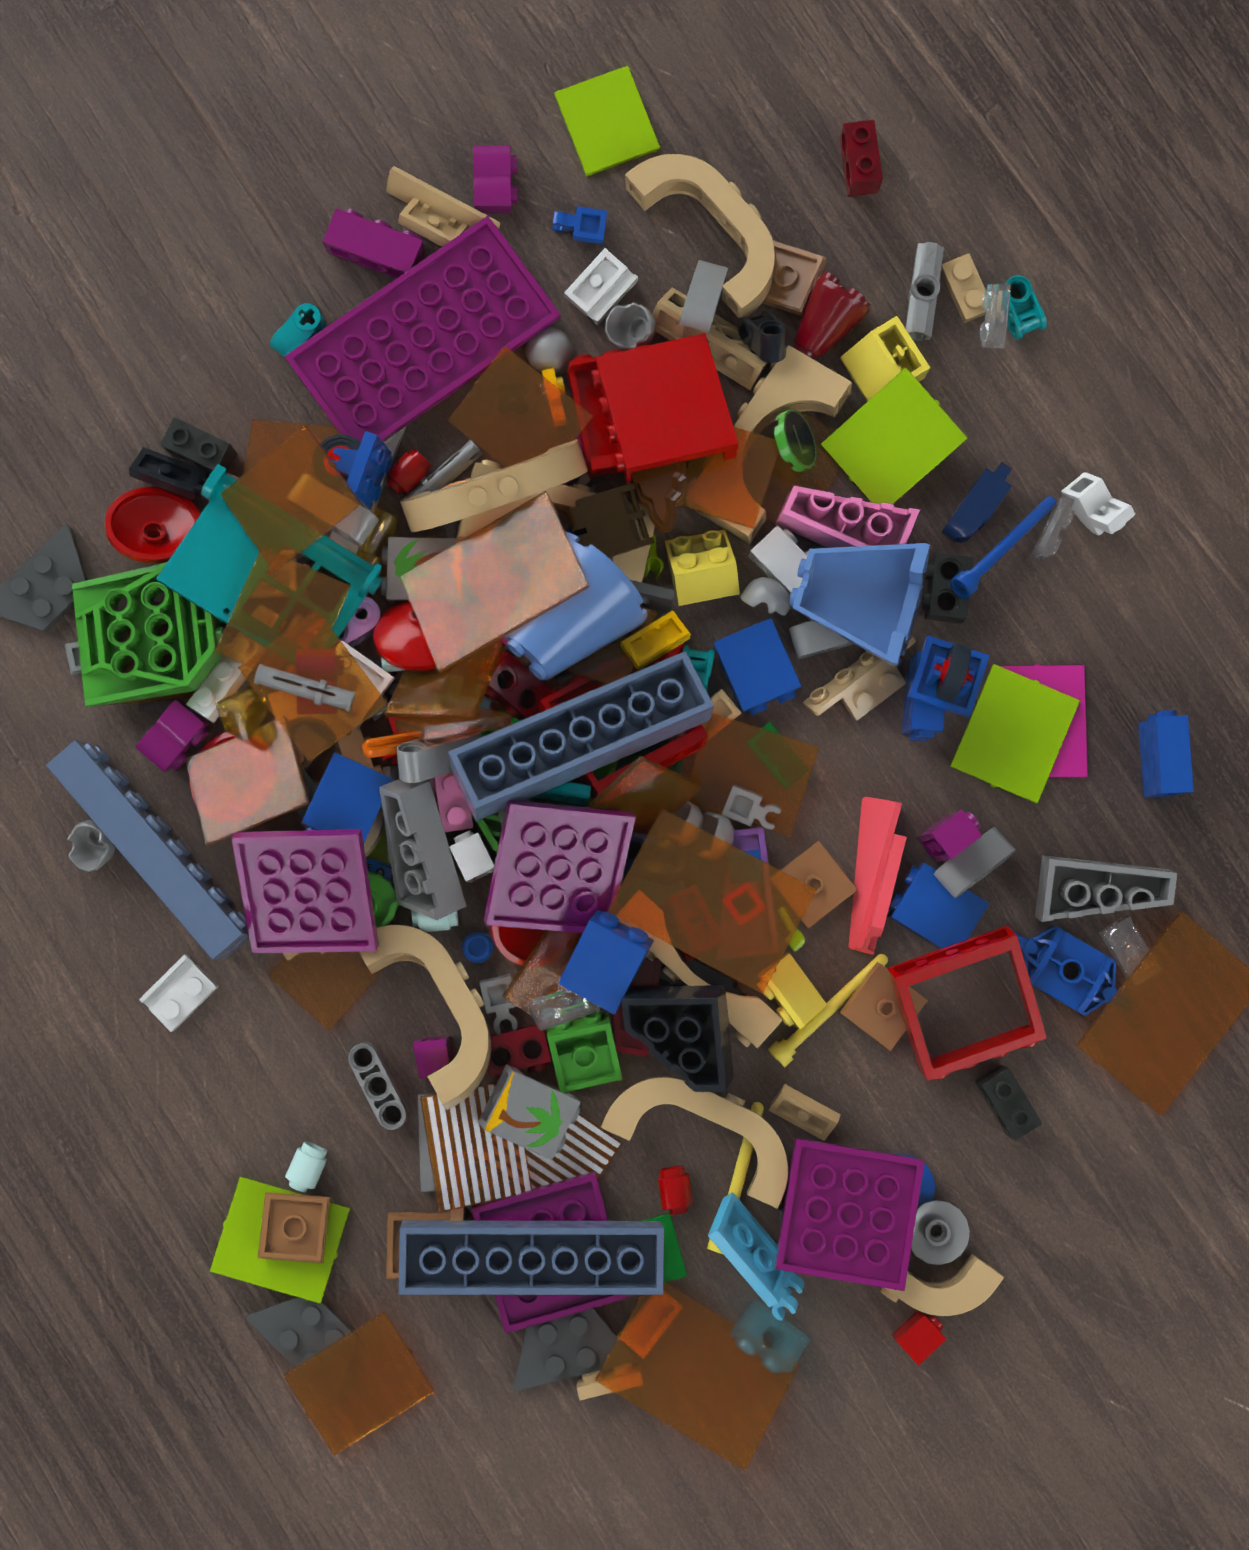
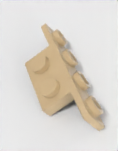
(431, 210)
(858, 686)

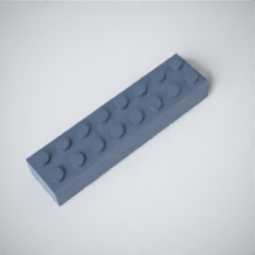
(580, 735)
(150, 848)
(531, 1257)

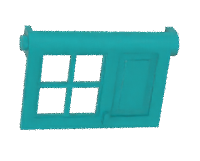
(219, 556)

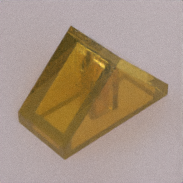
(242, 713)

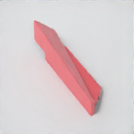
(875, 872)

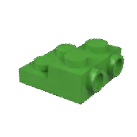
(584, 1052)

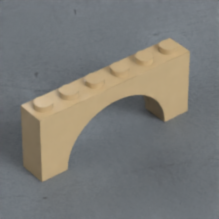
(791, 384)
(563, 498)

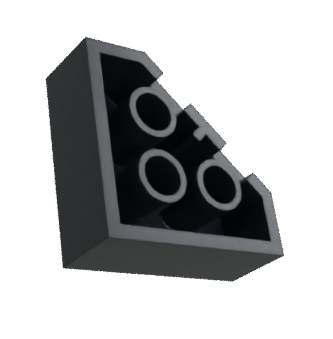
(684, 1031)

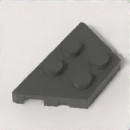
(43, 585)
(299, 1327)
(564, 1349)

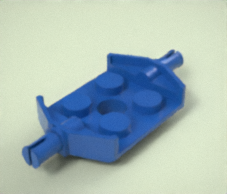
(1045, 961)

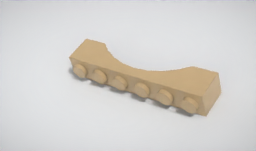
(746, 1014)

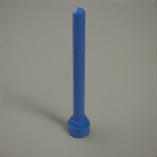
(967, 582)

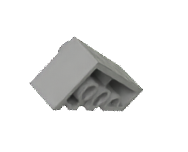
(419, 850)
(1092, 887)

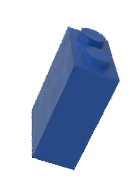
(757, 667)
(919, 719)
(1165, 755)
(346, 797)
(932, 911)
(606, 961)

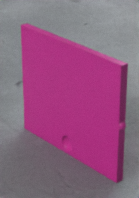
(1071, 681)

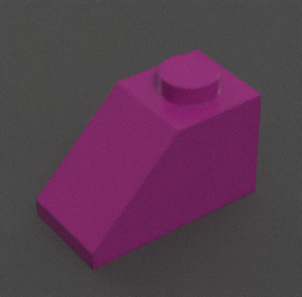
(432, 1054)

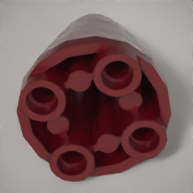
(828, 315)

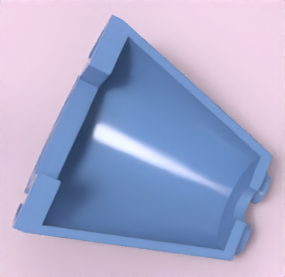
(864, 594)
(582, 622)

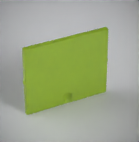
(894, 439)
(1014, 733)
(240, 1239)

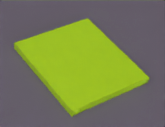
(607, 121)

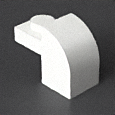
(1096, 506)

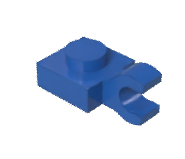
(587, 224)

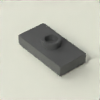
(655, 597)

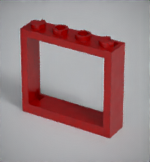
(665, 756)
(953, 958)

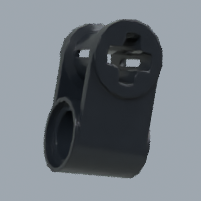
(764, 336)

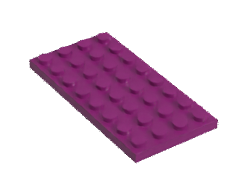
(423, 335)

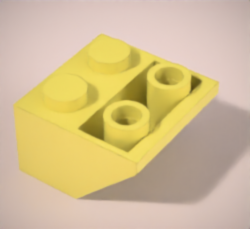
(883, 356)
(702, 567)
(793, 993)

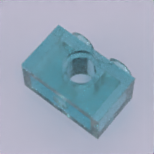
(787, 1339)

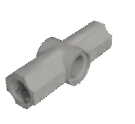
(925, 274)

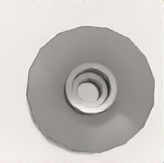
(949, 1242)

